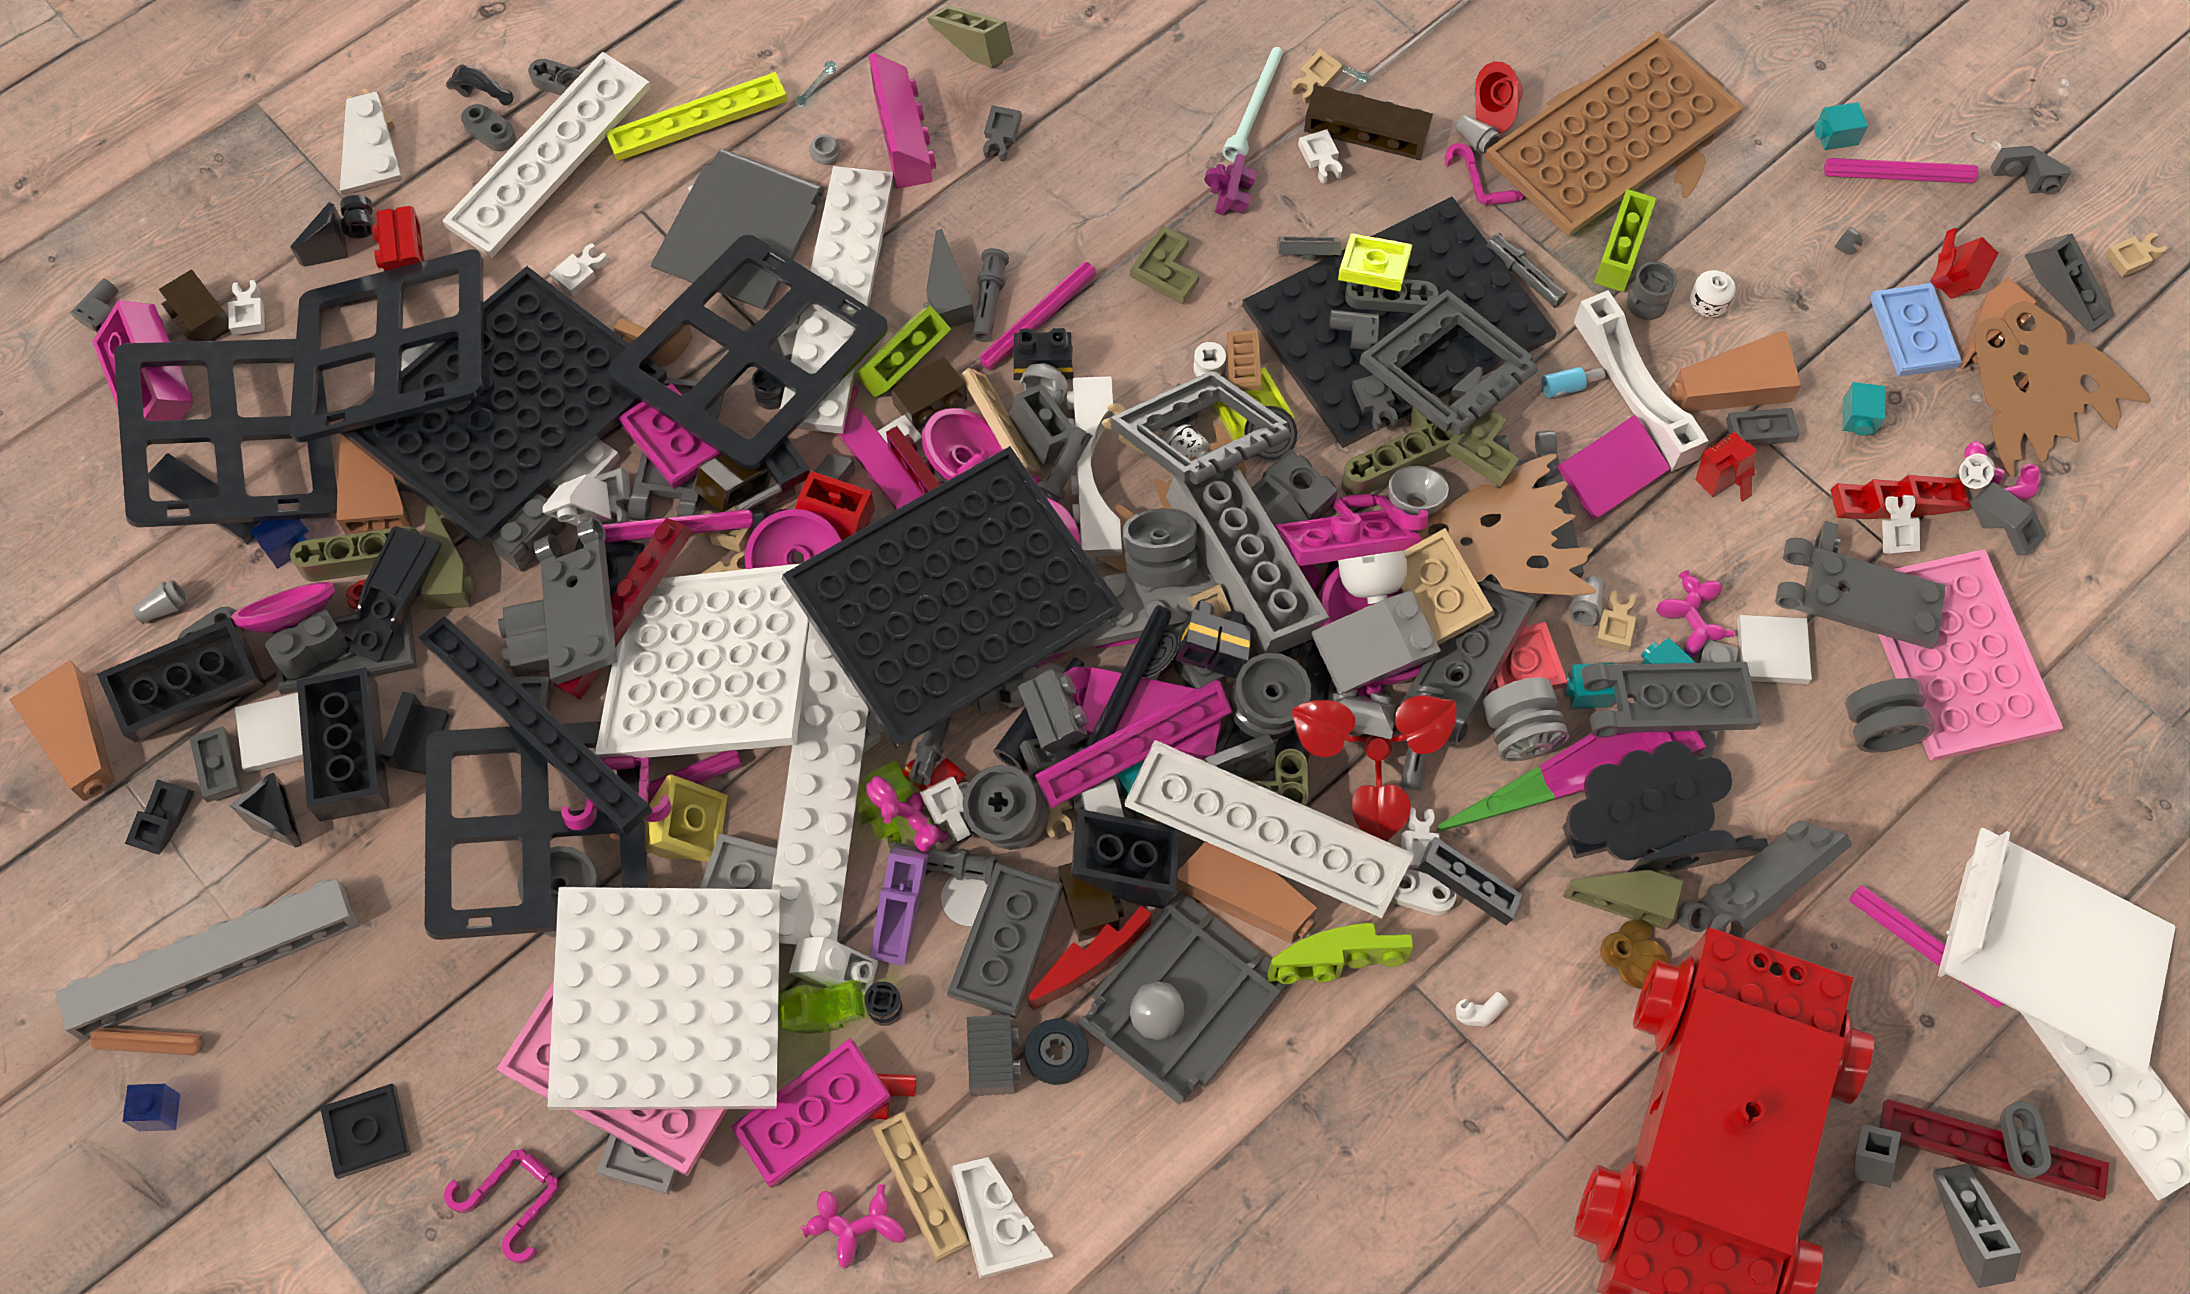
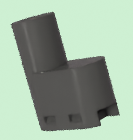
(93, 308)
(1362, 327)

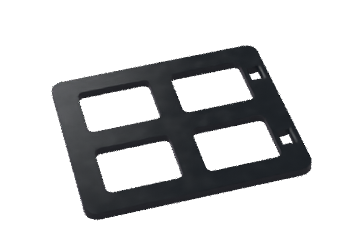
(388, 346)
(746, 351)
(223, 429)
(532, 826)

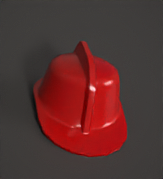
(1497, 95)

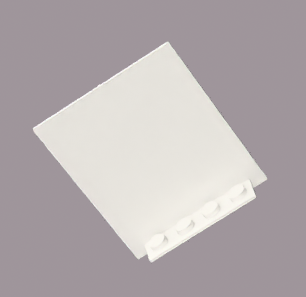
(2059, 950)

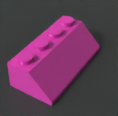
(901, 122)
(163, 387)

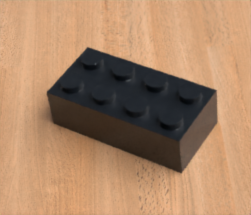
(181, 680)
(342, 744)

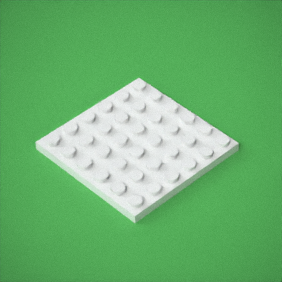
(708, 668)
(665, 999)

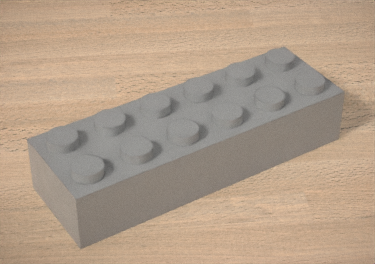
(1250, 560)

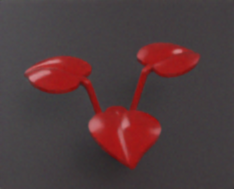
(1421, 719)

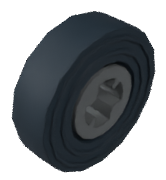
(1073, 1058)

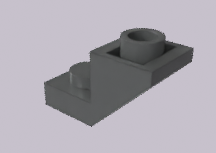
(2040, 171)
(1277, 502)
(2001, 509)

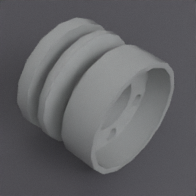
(1525, 719)

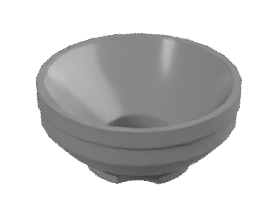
(1418, 483)

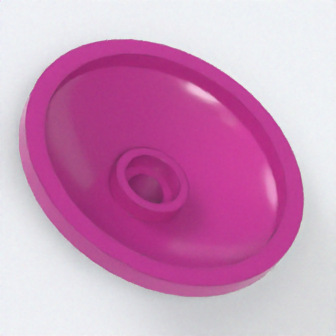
(954, 438)
(784, 534)
(284, 608)

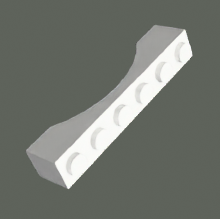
(1609, 338)
(1098, 524)

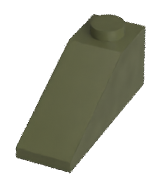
(974, 34)
(448, 579)
(1634, 895)

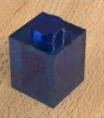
(279, 538)
(151, 1107)

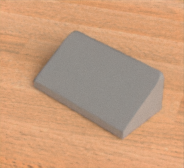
(769, 498)

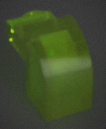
(871, 813)
(820, 1010)

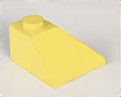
(692, 824)

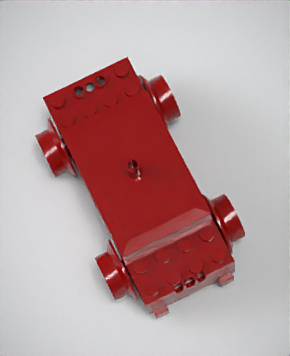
(1730, 1125)

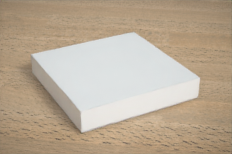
(1775, 648)
(269, 733)

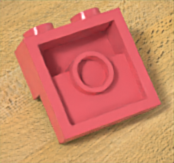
(1532, 658)

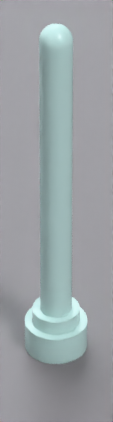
(1238, 143)

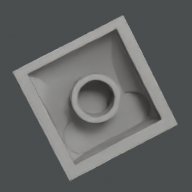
(1372, 714)

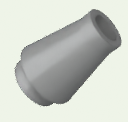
(1478, 134)
(160, 602)
(1588, 608)

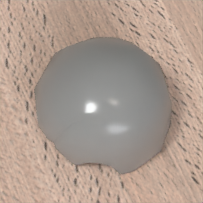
(1049, 377)
(1157, 1010)

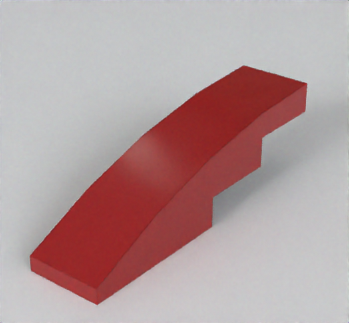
(1931, 497)
(1081, 965)

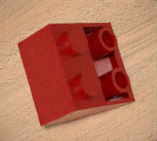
(840, 503)

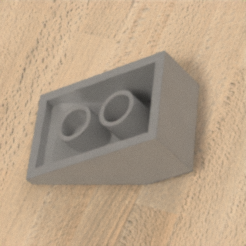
(1376, 642)

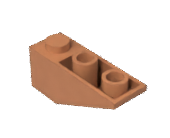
(1995, 305)

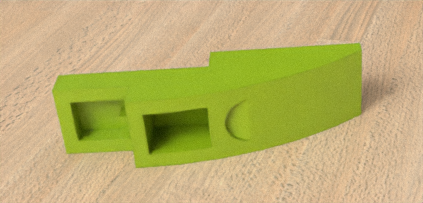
(1326, 952)

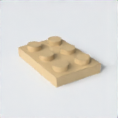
(1444, 587)

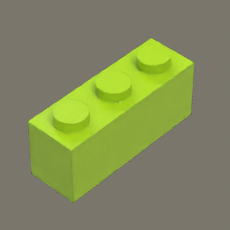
(1625, 240)
(902, 351)

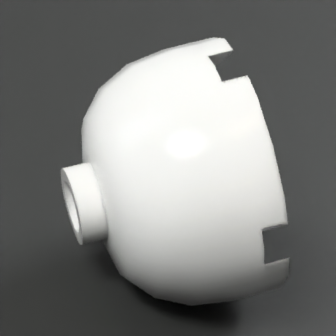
(1374, 575)

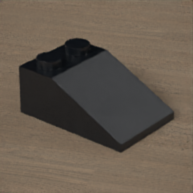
(1126, 857)

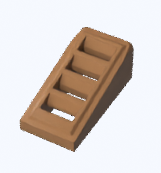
(1244, 359)

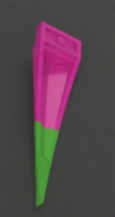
(1567, 773)

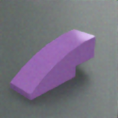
(898, 905)

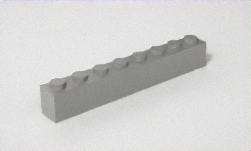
(206, 958)

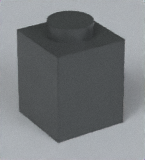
(1876, 1155)

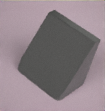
(1466, 384)
(836, 467)

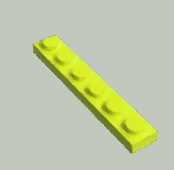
(696, 116)

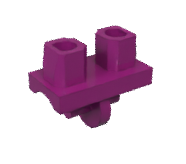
(1227, 183)

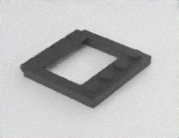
(1424, 329)
(1179, 402)

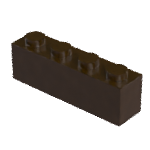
(1368, 122)

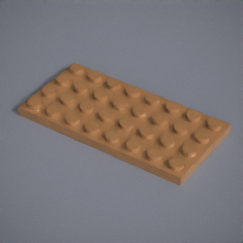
(1613, 133)

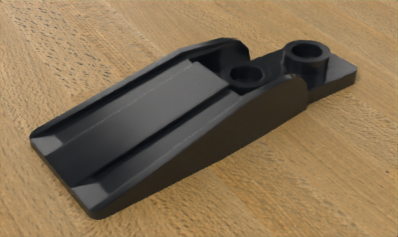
(392, 590)
(1701, 850)

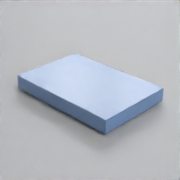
(1915, 329)

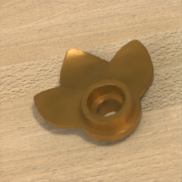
(1637, 952)

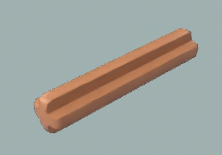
(146, 1041)

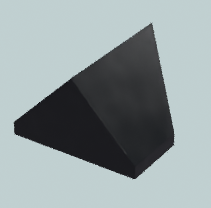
(322, 239)
(269, 810)

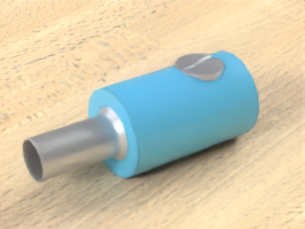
(1569, 381)

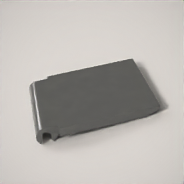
(733, 201)
(1221, 989)

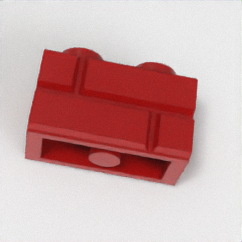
(398, 238)

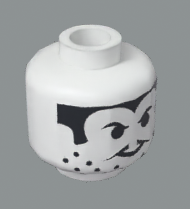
(1712, 293)
(1186, 441)

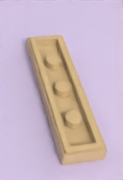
(998, 418)
(921, 1186)

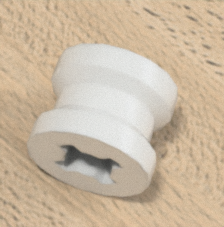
(1206, 351)
(1972, 475)

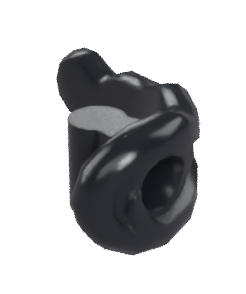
(467, 78)

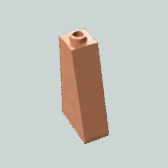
(1740, 377)
(367, 493)
(67, 728)
(1246, 892)

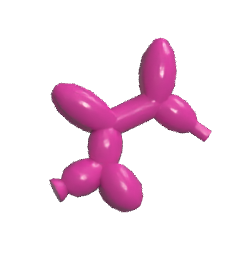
(1688, 608)
(885, 798)
(846, 1231)

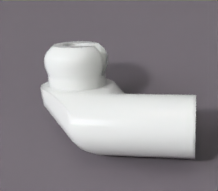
(1481, 1015)

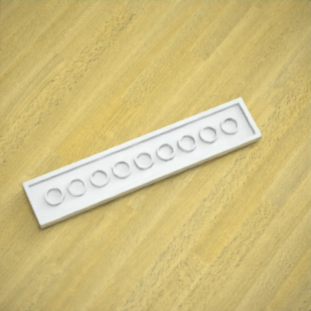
(848, 259)
(819, 799)

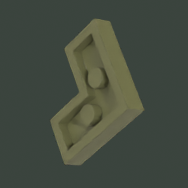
(1159, 267)
(1480, 452)

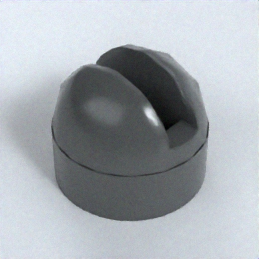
(1846, 241)

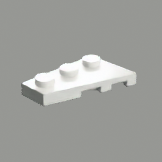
(367, 146)
(995, 1224)

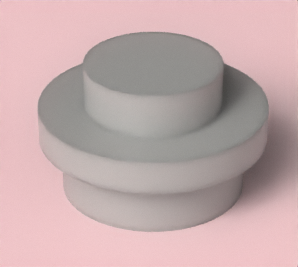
(824, 149)

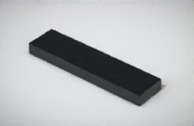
(187, 484)

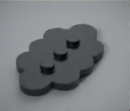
(1648, 800)

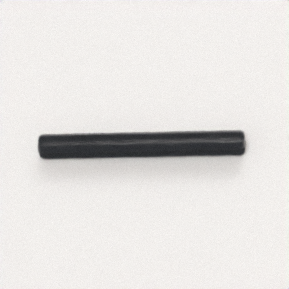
(1131, 674)

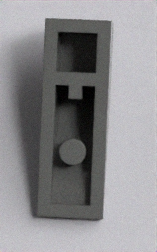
(2068, 278)
(946, 287)
(1977, 1227)

